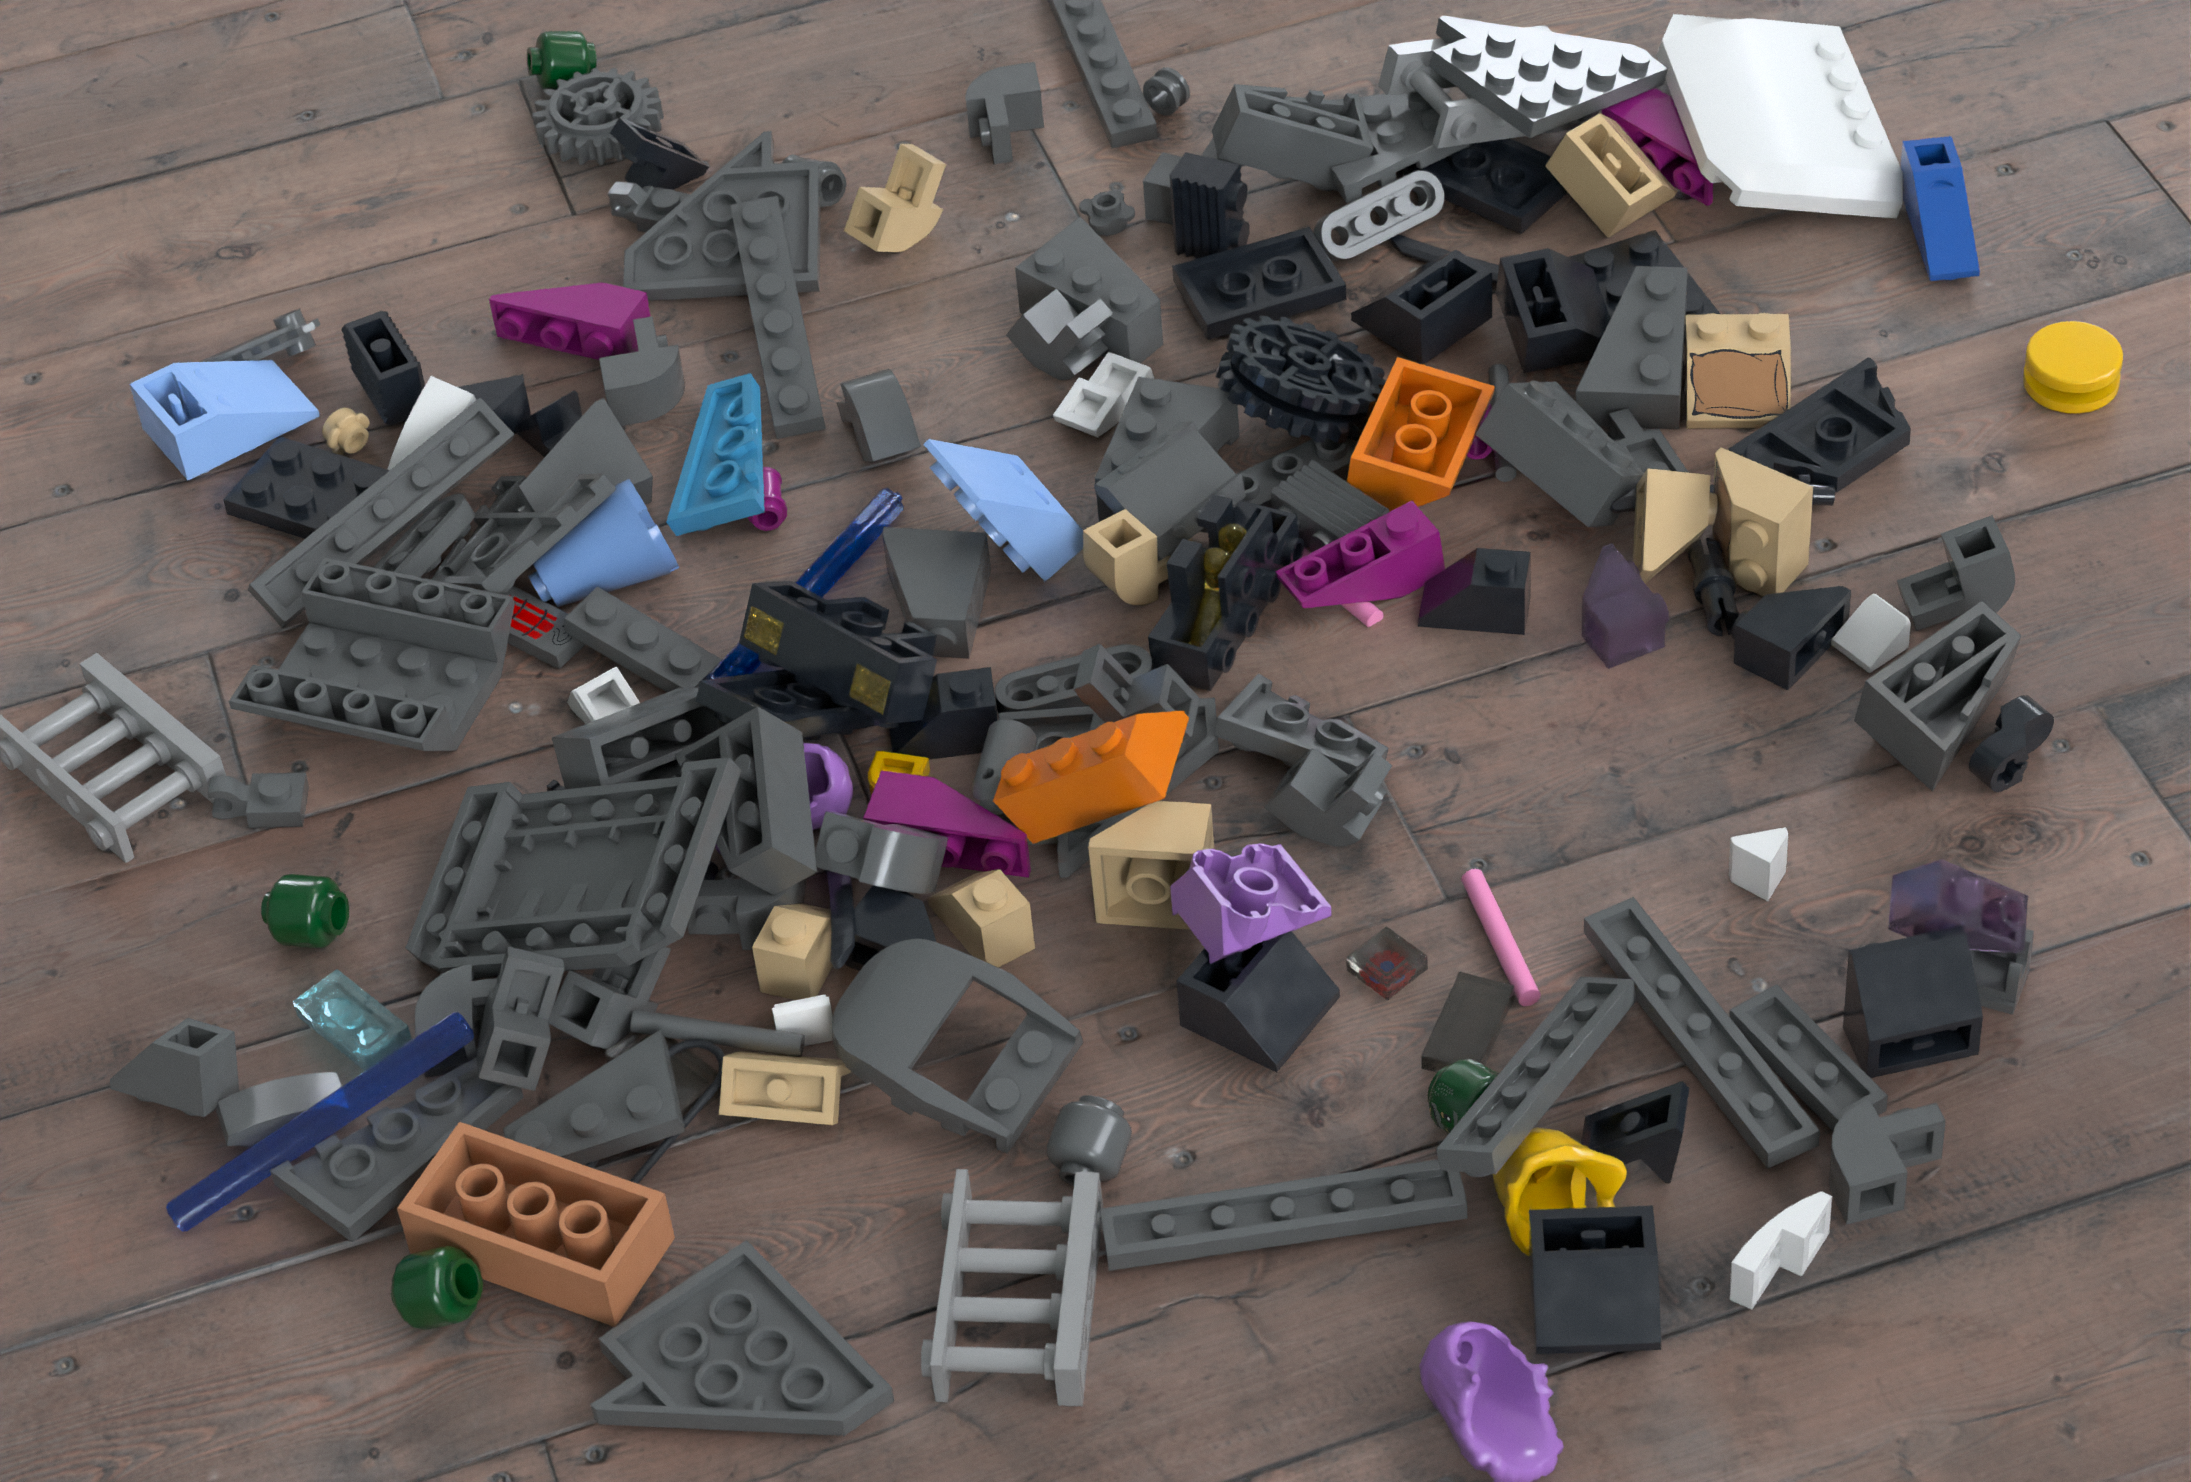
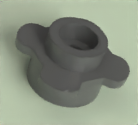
(1107, 212)

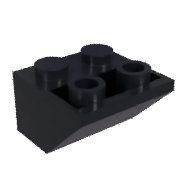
(1430, 307)
(1550, 308)
(1257, 999)
(1912, 1002)
(1594, 1279)

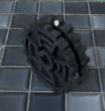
(1300, 379)

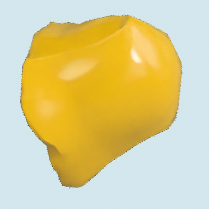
(1551, 1174)

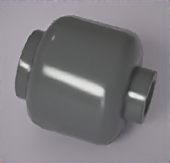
(1089, 1138)

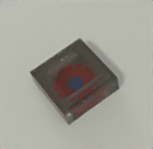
(1387, 963)

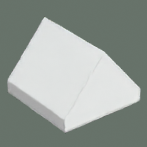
(1759, 861)
(807, 1017)

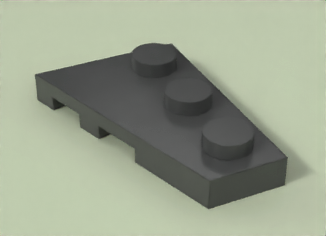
(1288, 731)
(609, 1110)

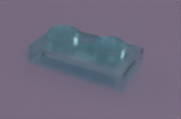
(351, 1020)

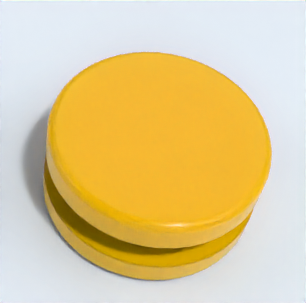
(2072, 367)

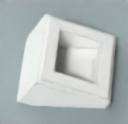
(1873, 634)
(602, 696)

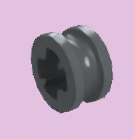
(1166, 91)

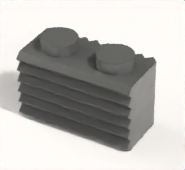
(1324, 505)

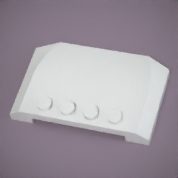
(1780, 115)

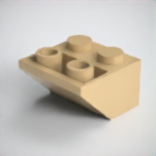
(1608, 174)

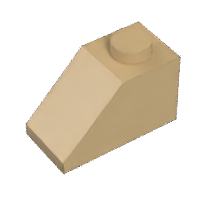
(1669, 517)
(987, 916)
(794, 951)

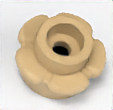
(346, 431)

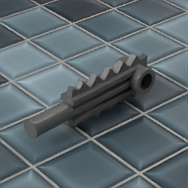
(290, 334)

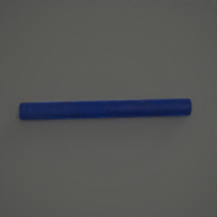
(827, 568)
(320, 1121)

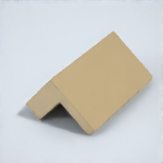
(781, 1087)

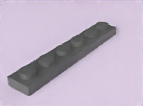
(1105, 71)
(777, 317)
(385, 507)
(1702, 1033)
(1536, 1076)
(1281, 1214)

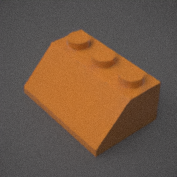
(1418, 435)
(1091, 775)

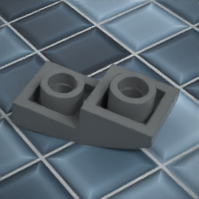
(264, 1108)

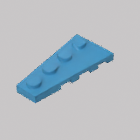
(723, 461)

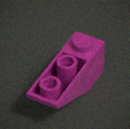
(1659, 133)
(572, 319)
(1370, 563)
(974, 834)

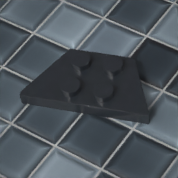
(1833, 431)

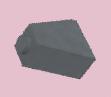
(590, 447)
(940, 582)

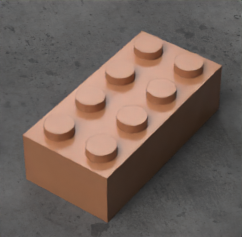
(539, 1222)

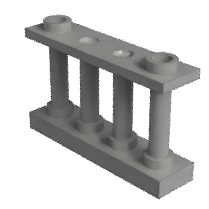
(1460, 121)
(133, 716)
(1065, 1311)

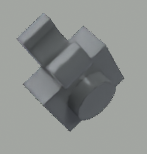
(266, 802)

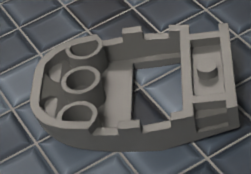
(901, 1005)

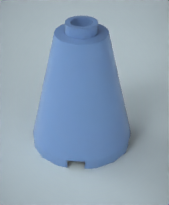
(605, 550)

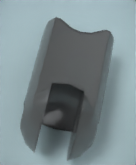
(1002, 743)

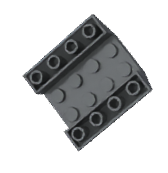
(386, 658)

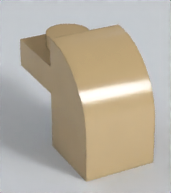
(903, 210)
(1125, 558)

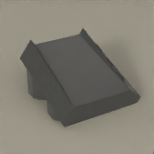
(1171, 485)

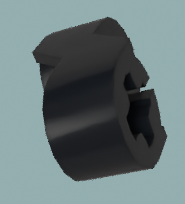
(2003, 755)

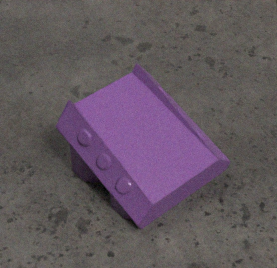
(1245, 898)

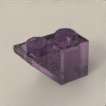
(1621, 612)
(1951, 896)

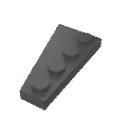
(373, 1169)

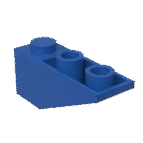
(1939, 208)

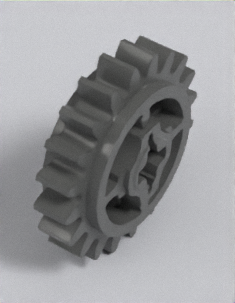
(585, 109)

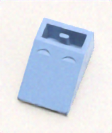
(217, 410)
(1009, 505)

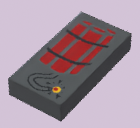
(540, 630)

